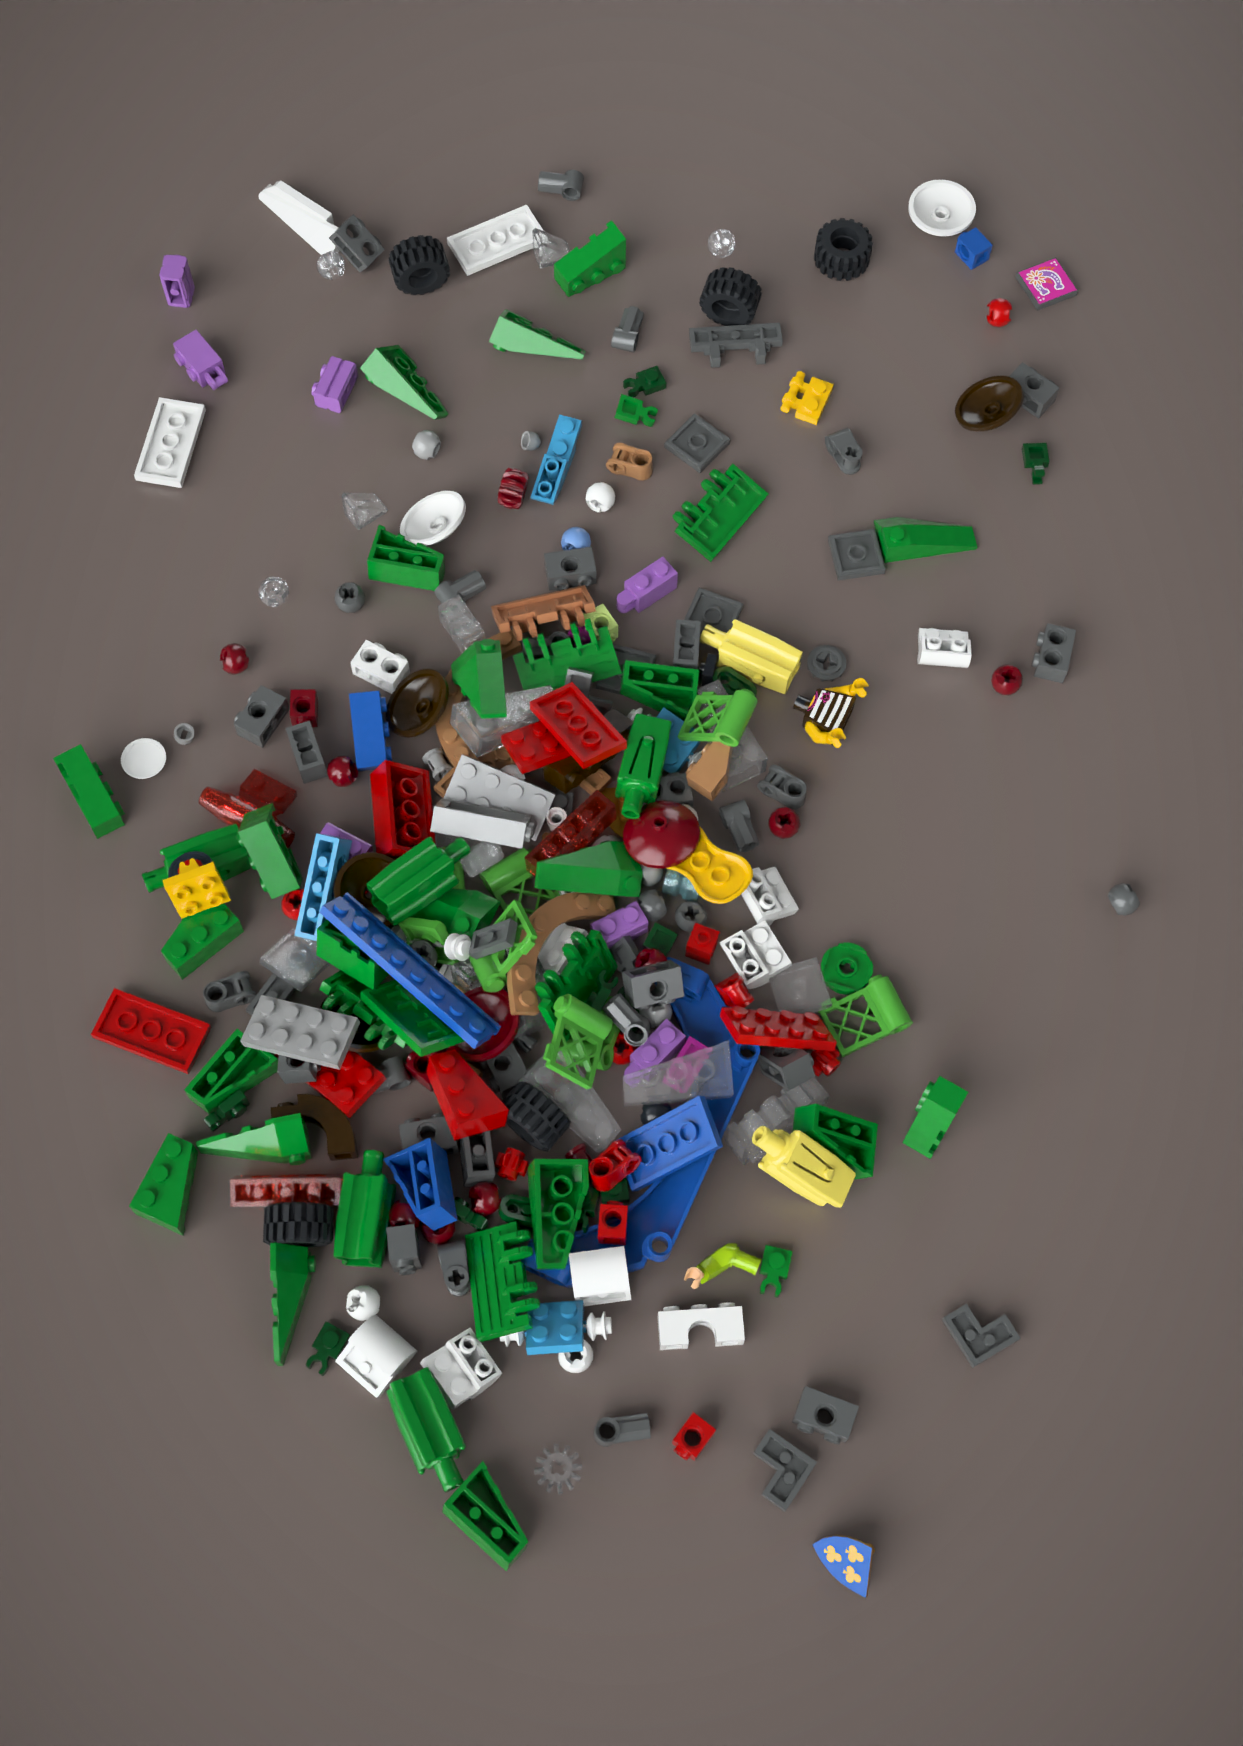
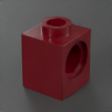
(300, 700)

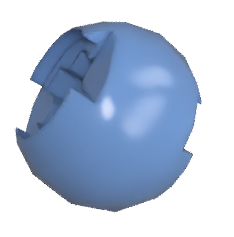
(575, 538)

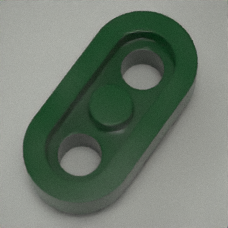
(735, 680)
(520, 1205)

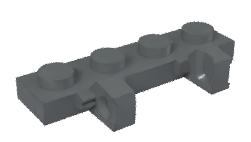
(718, 339)

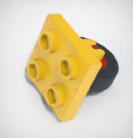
(195, 884)

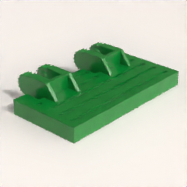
(723, 511)
(552, 669)
(585, 962)
(347, 996)
(409, 1018)
(499, 1281)

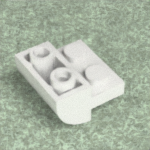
(944, 648)
(768, 896)
(551, 950)
(756, 955)
(600, 1276)
(375, 1355)
(462, 1368)

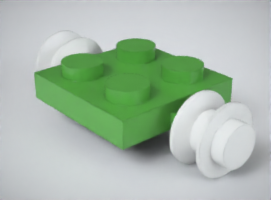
(449, 948)

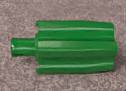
(642, 763)
(218, 844)
(416, 879)
(364, 1214)
(427, 1426)

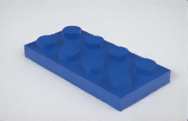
(672, 1142)

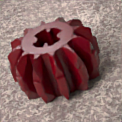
(513, 488)

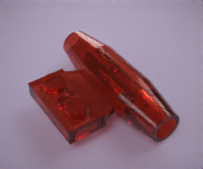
(254, 793)

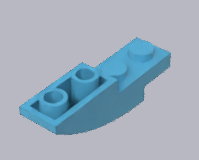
(557, 460)

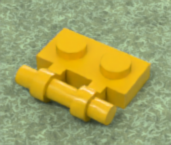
(813, 401)

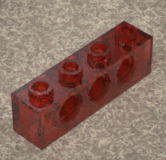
(575, 831)
(272, 1189)

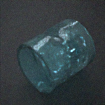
(676, 884)

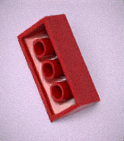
(400, 807)

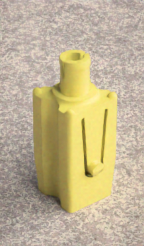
(755, 655)
(804, 1166)

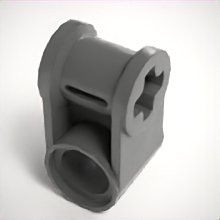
(844, 450)
(779, 785)
(231, 992)
(454, 1264)

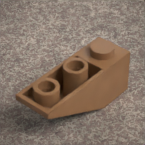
(711, 770)

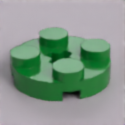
(859, 962)

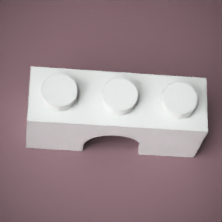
(724, 1322)

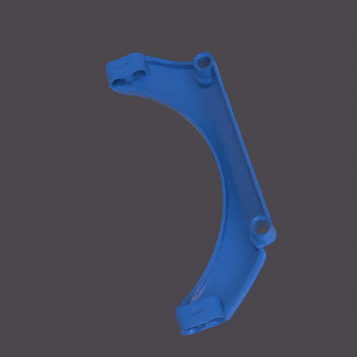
(666, 1203)

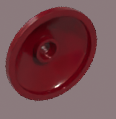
(664, 844)
(498, 1008)

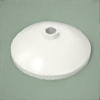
(942, 207)
(433, 518)

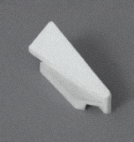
(301, 214)

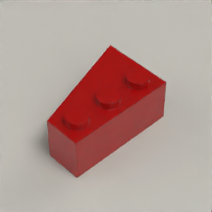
(464, 1097)

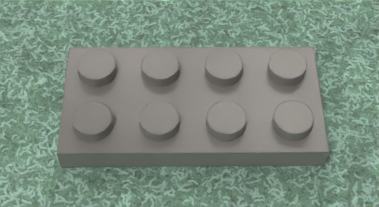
(490, 787)
(300, 1032)

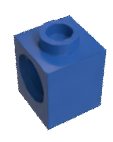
(973, 248)

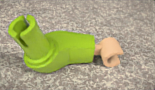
(719, 1262)

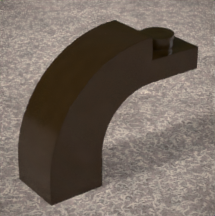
(323, 1113)

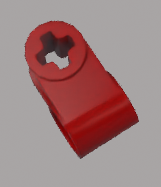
(734, 991)
(616, 1162)

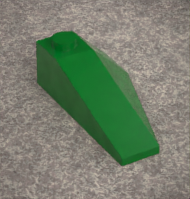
(916, 538)

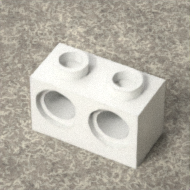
(377, 671)

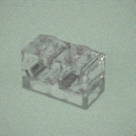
(460, 623)

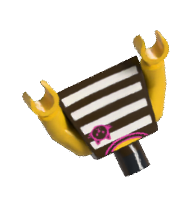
(829, 711)

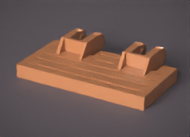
(543, 609)

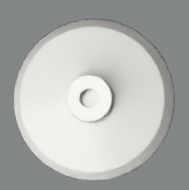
(143, 758)

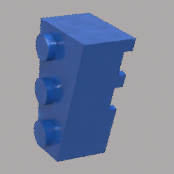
(369, 729)
(426, 1182)

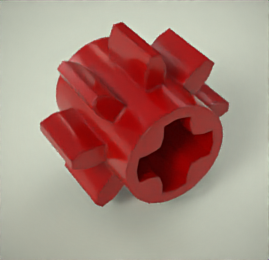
(825, 1061)
(511, 1164)

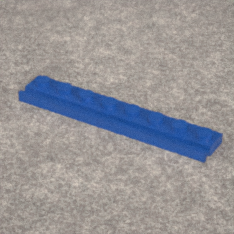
(410, 970)

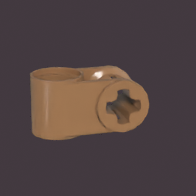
(630, 462)

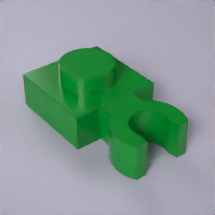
(631, 410)
(774, 1265)

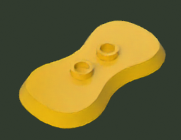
(716, 873)

